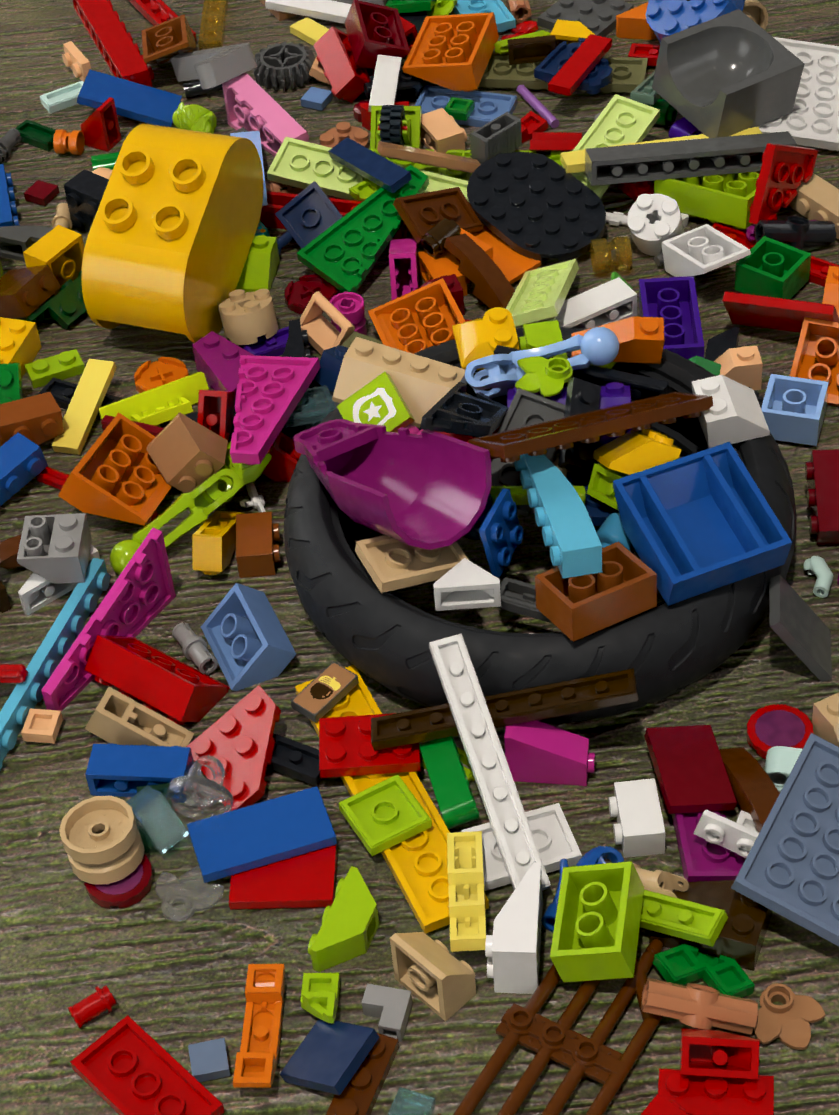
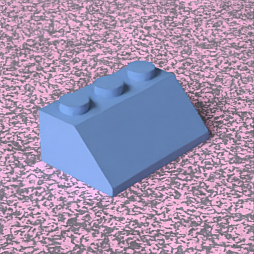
(247, 638)

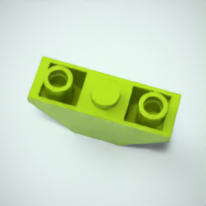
(346, 924)

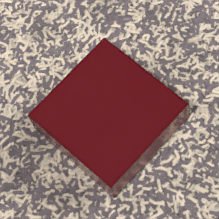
(41, 192)

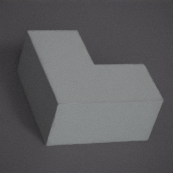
(389, 1005)

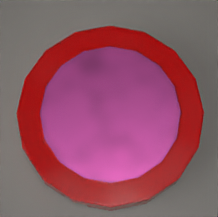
(778, 726)

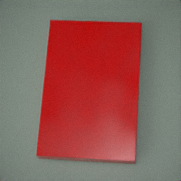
(289, 883)

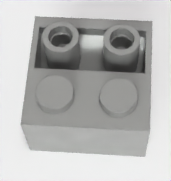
(56, 547)

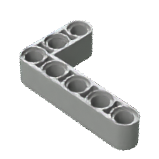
(214, 64)

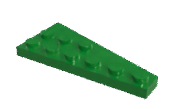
(357, 240)

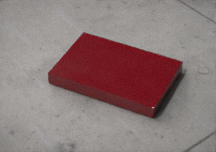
(690, 769)

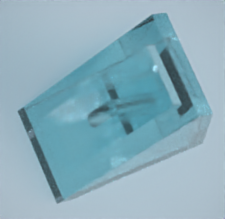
(157, 819)

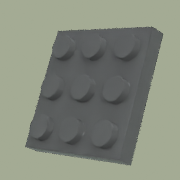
(596, 15)

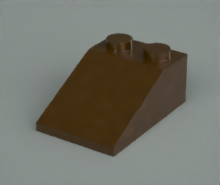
(743, 930)

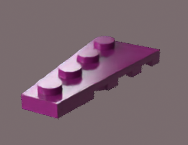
(701, 858)

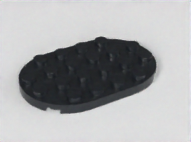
(536, 206)

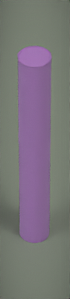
(537, 106)

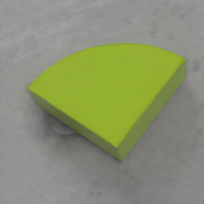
(363, 190)

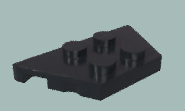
(464, 414)

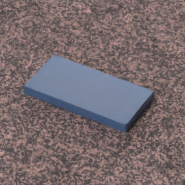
(487, 104)

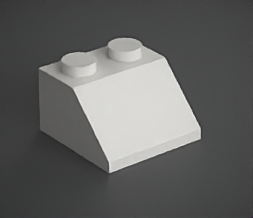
(734, 411)

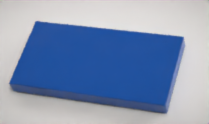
(130, 98)
(261, 834)

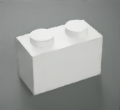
(638, 818)

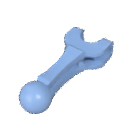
(501, 371)

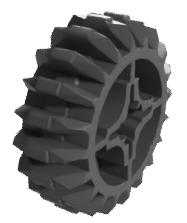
(284, 66)

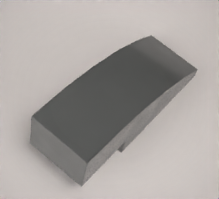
(17, 239)

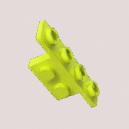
(160, 403)

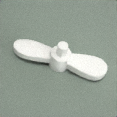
(257, 501)

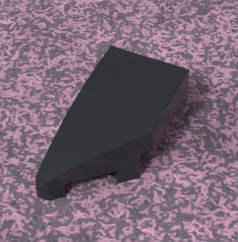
(720, 343)

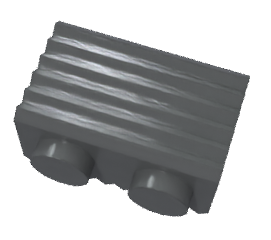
(496, 137)

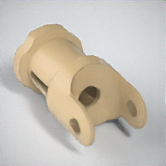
(661, 881)

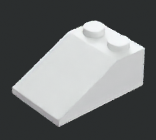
(700, 251)
(516, 938)

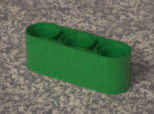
(449, 782)

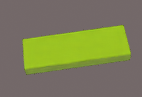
(681, 918)

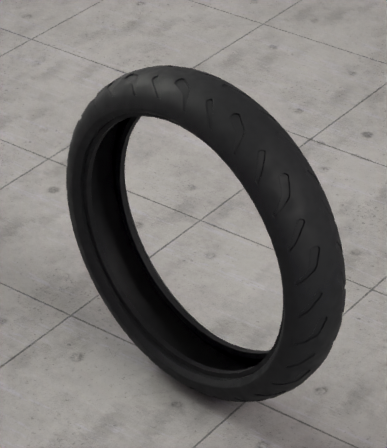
(663, 644)

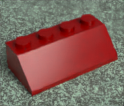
(154, 678)

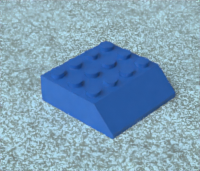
(700, 523)

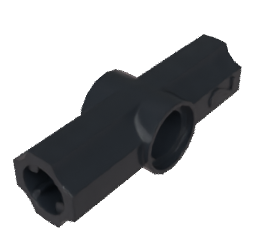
(796, 231)

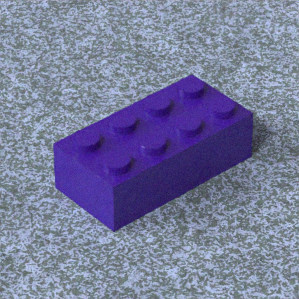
(678, 304)

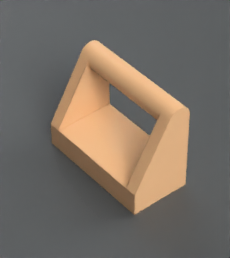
(320, 331)

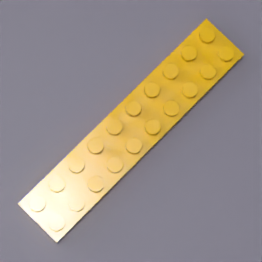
(421, 860)

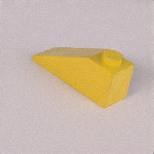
(214, 543)

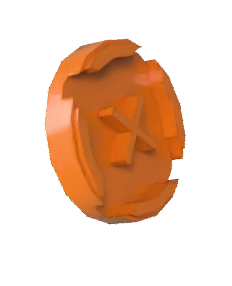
(158, 373)

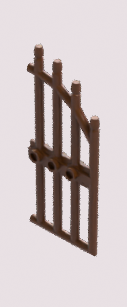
(567, 1047)

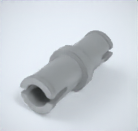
(194, 648)

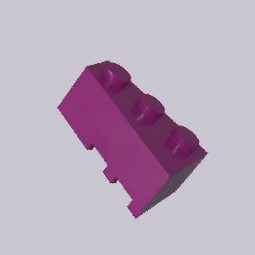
(218, 361)

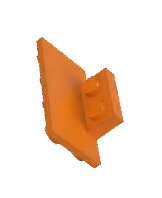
(506, 258)

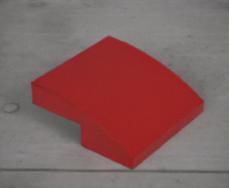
(555, 141)

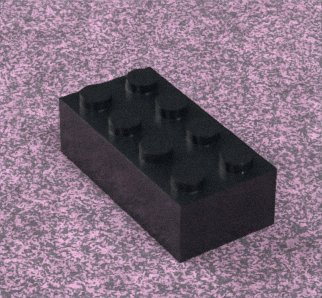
(84, 197)

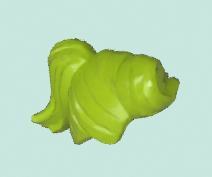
(194, 118)

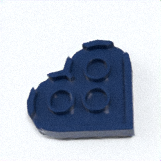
(592, 84)

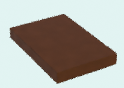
(427, 209)

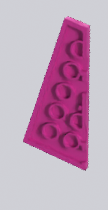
(265, 400)
(126, 610)

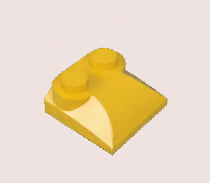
(481, 336)

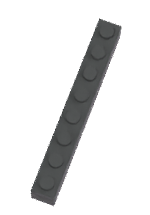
(679, 158)

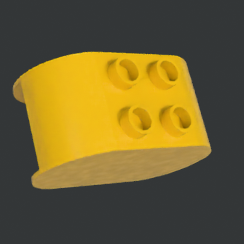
(172, 230)

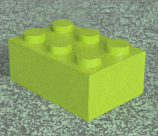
(597, 922)

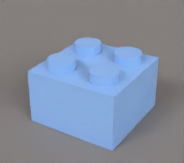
(795, 408)

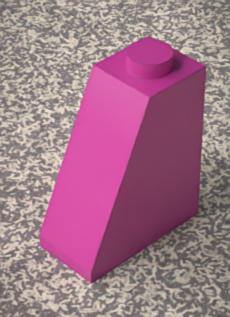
(403, 267)
(547, 754)

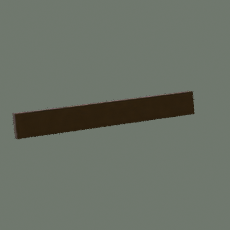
(509, 708)

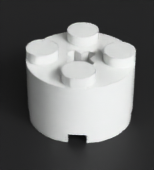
(654, 220)

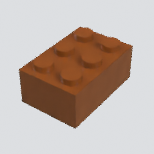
(599, 599)

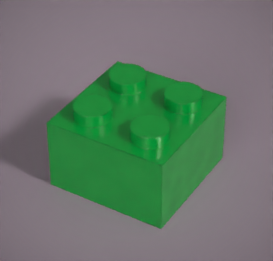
(772, 270)

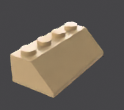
(417, 378)

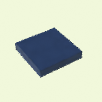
(329, 1056)

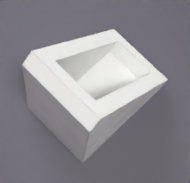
(466, 588)

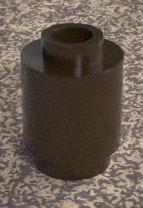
(436, 236)

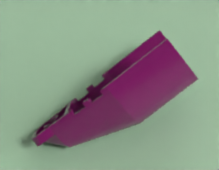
(400, 483)

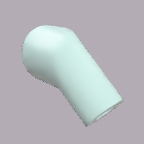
(818, 566)

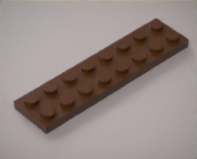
(591, 425)

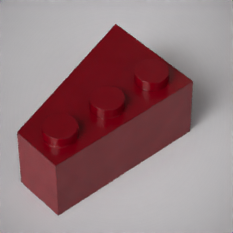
(823, 495)

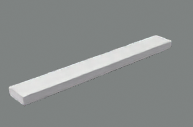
(486, 758)

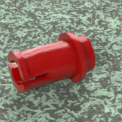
(92, 1006)

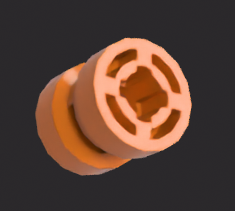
(68, 142)

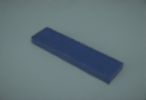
(370, 165)

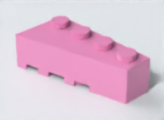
(256, 110)

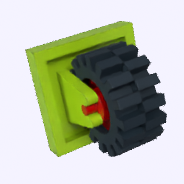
(396, 125)

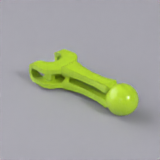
(198, 502)

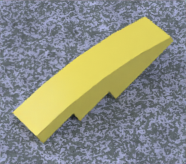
(466, 891)

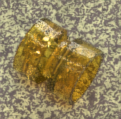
(601, 254)

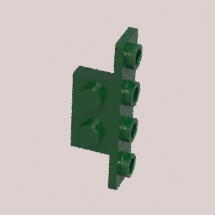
(63, 307)

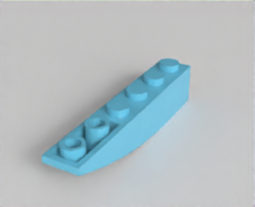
(562, 517)

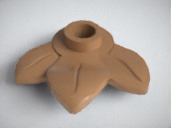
(786, 1021)

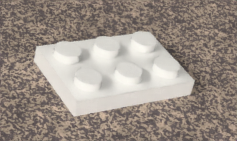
(550, 834)

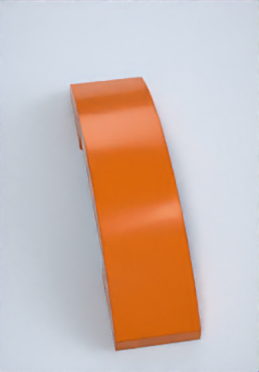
(261, 1027)

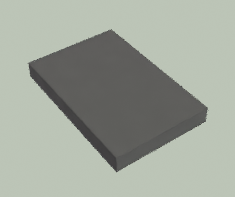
(800, 628)

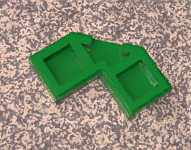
(686, 964)

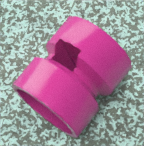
(353, 308)

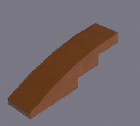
(477, 266)
(750, 784)

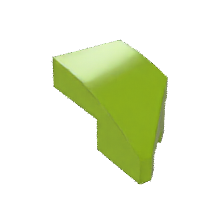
(321, 995)

